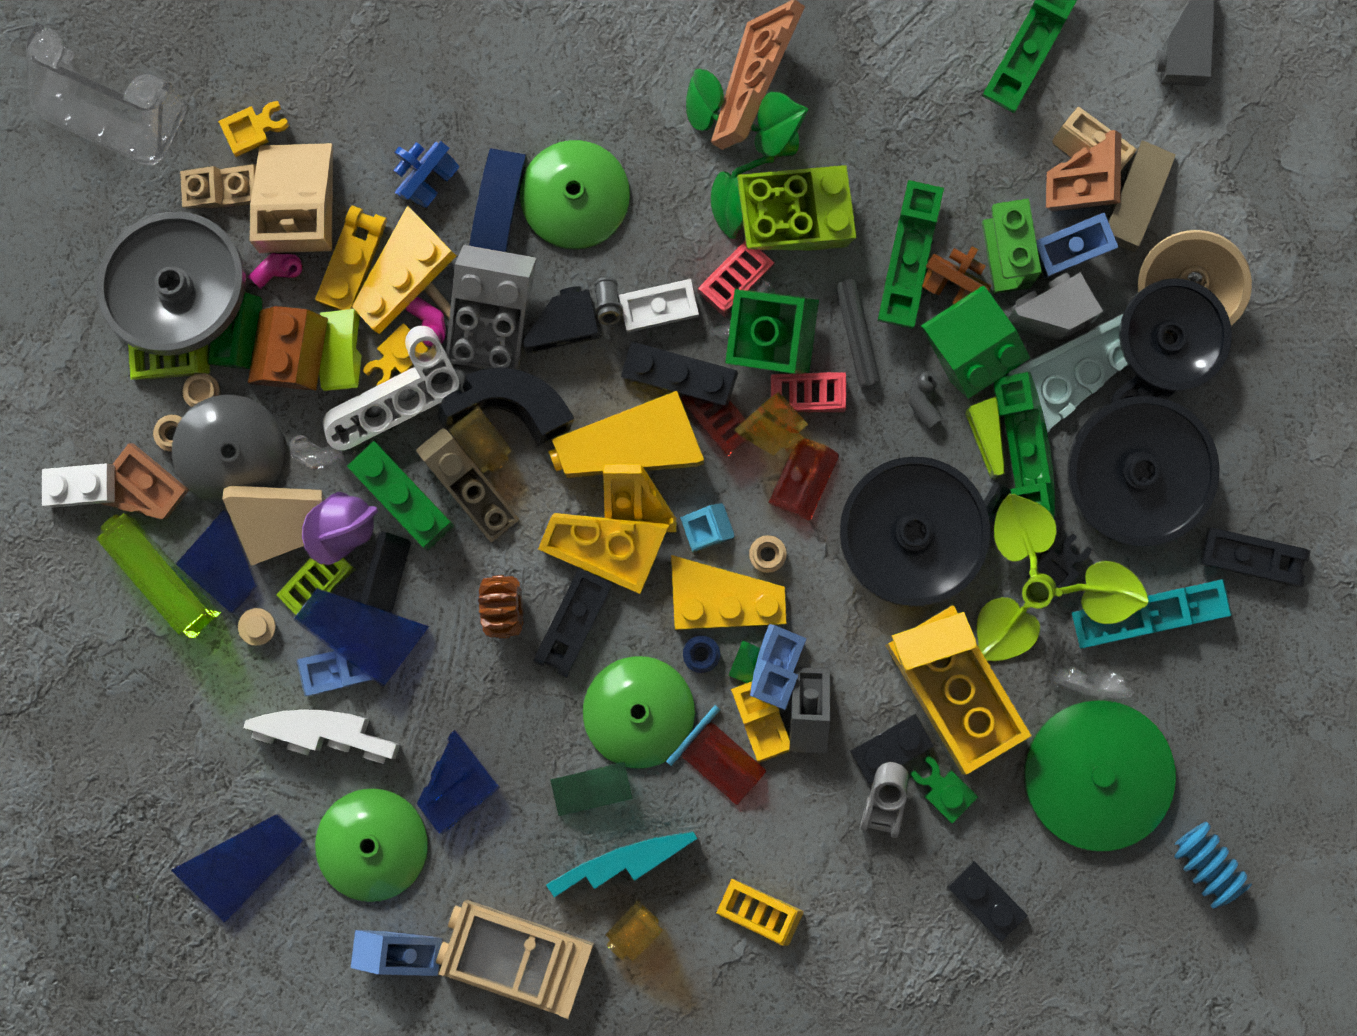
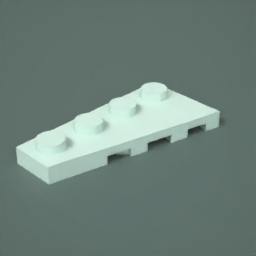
(1075, 369)

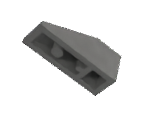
(1188, 49)

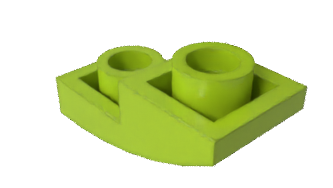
(340, 356)

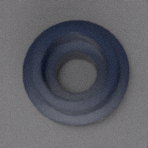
(695, 643)

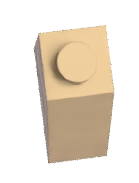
(269, 518)

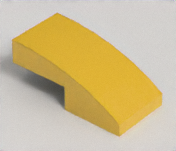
(761, 724)

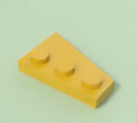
(605, 546)
(722, 598)

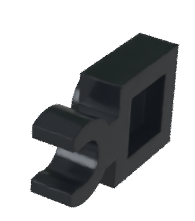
(1060, 566)

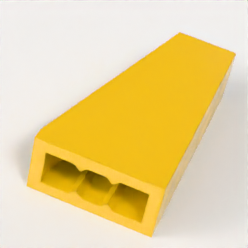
(648, 435)

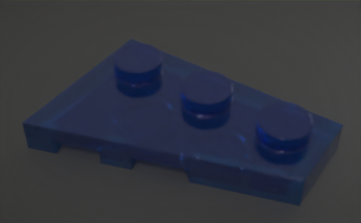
(360, 633)

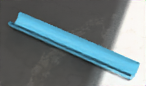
(691, 737)

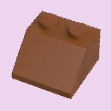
(288, 348)

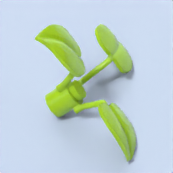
(1027, 529)

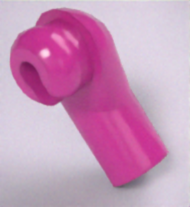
(276, 265)
(430, 317)

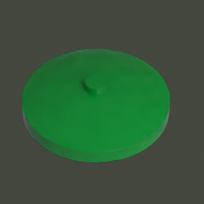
(1099, 775)

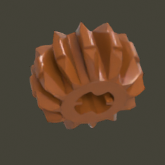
(501, 606)

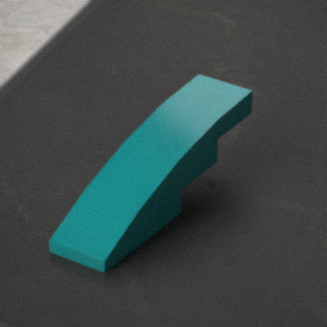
(1163, 612)
(635, 857)

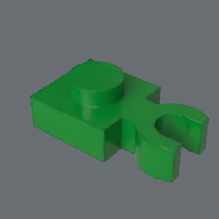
(947, 793)

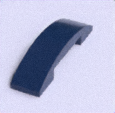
(497, 200)

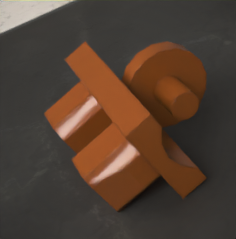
(943, 270)

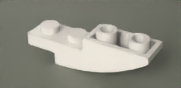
(309, 727)

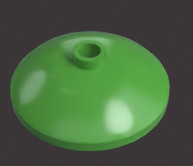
(576, 219)
(644, 683)
(398, 840)

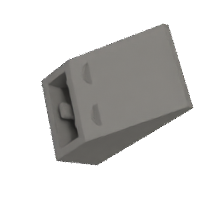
(489, 308)

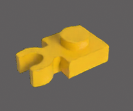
(247, 130)
(394, 355)

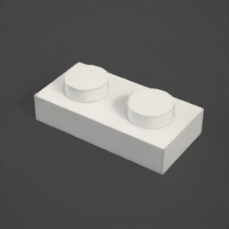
(659, 305)
(78, 485)

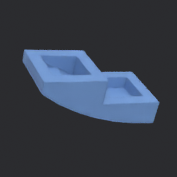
(775, 666)
(328, 673)

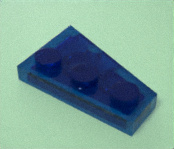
(239, 866)

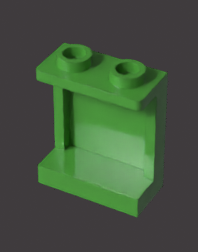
(1011, 246)

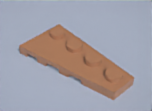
(753, 71)

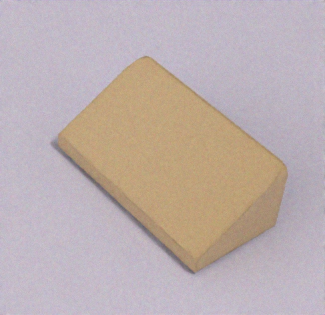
(1085, 131)

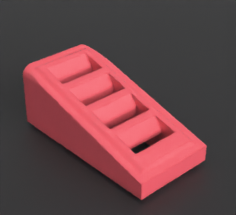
(717, 300)
(835, 378)

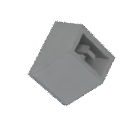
(1059, 311)

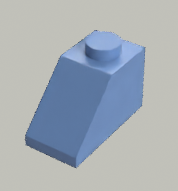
(1075, 245)
(395, 953)

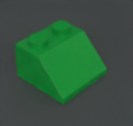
(772, 331)
(975, 342)

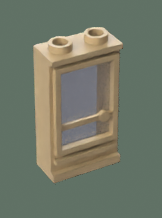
(514, 957)

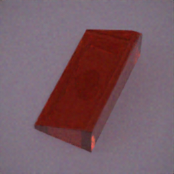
(804, 478)
(724, 763)

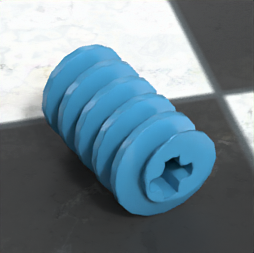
(1211, 865)

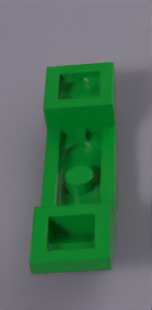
(1027, 52)
(910, 254)
(1027, 439)

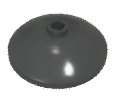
(224, 421)

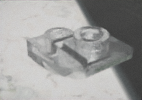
(1102, 686)

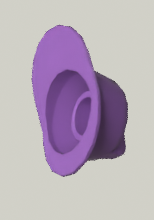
(337, 527)

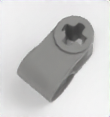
(886, 805)

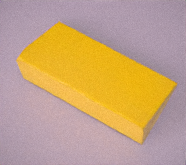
(934, 641)

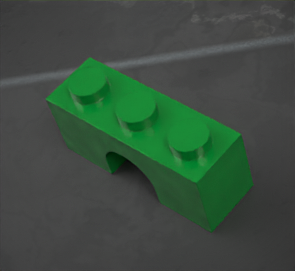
(400, 496)

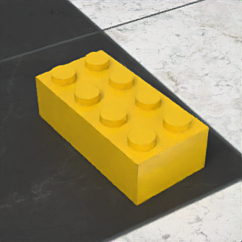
(965, 705)

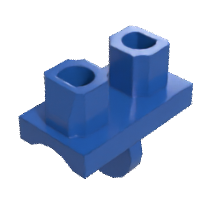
(434, 160)

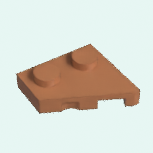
(1088, 177)
(145, 485)

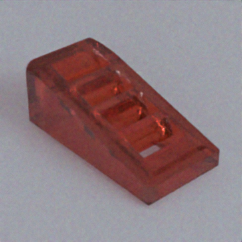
(733, 443)

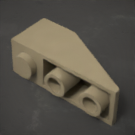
(467, 484)

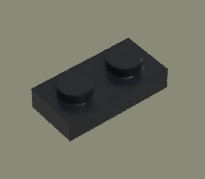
(893, 745)
(987, 901)

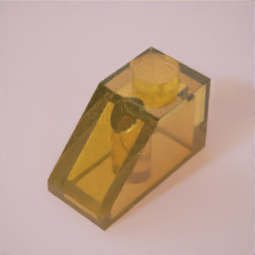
(773, 426)
(481, 441)
(633, 931)

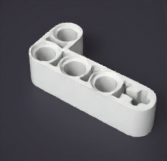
(387, 393)

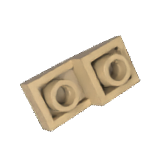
(217, 187)

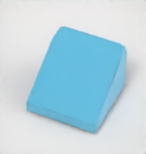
(707, 527)

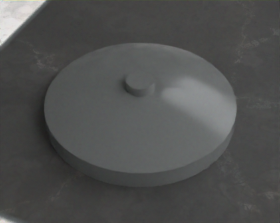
(171, 283)

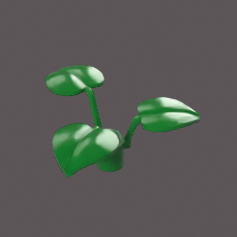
(775, 137)

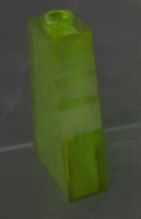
(157, 576)

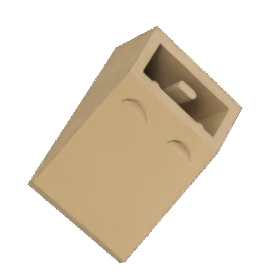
(292, 199)

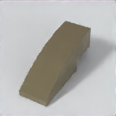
(1140, 194)

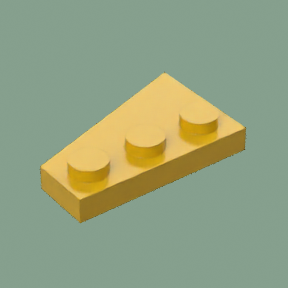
(402, 271)

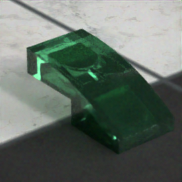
(591, 789)

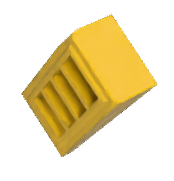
(790, 924)

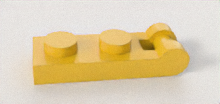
(350, 260)

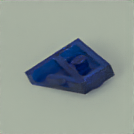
(220, 564)
(456, 785)

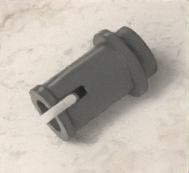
(608, 308)

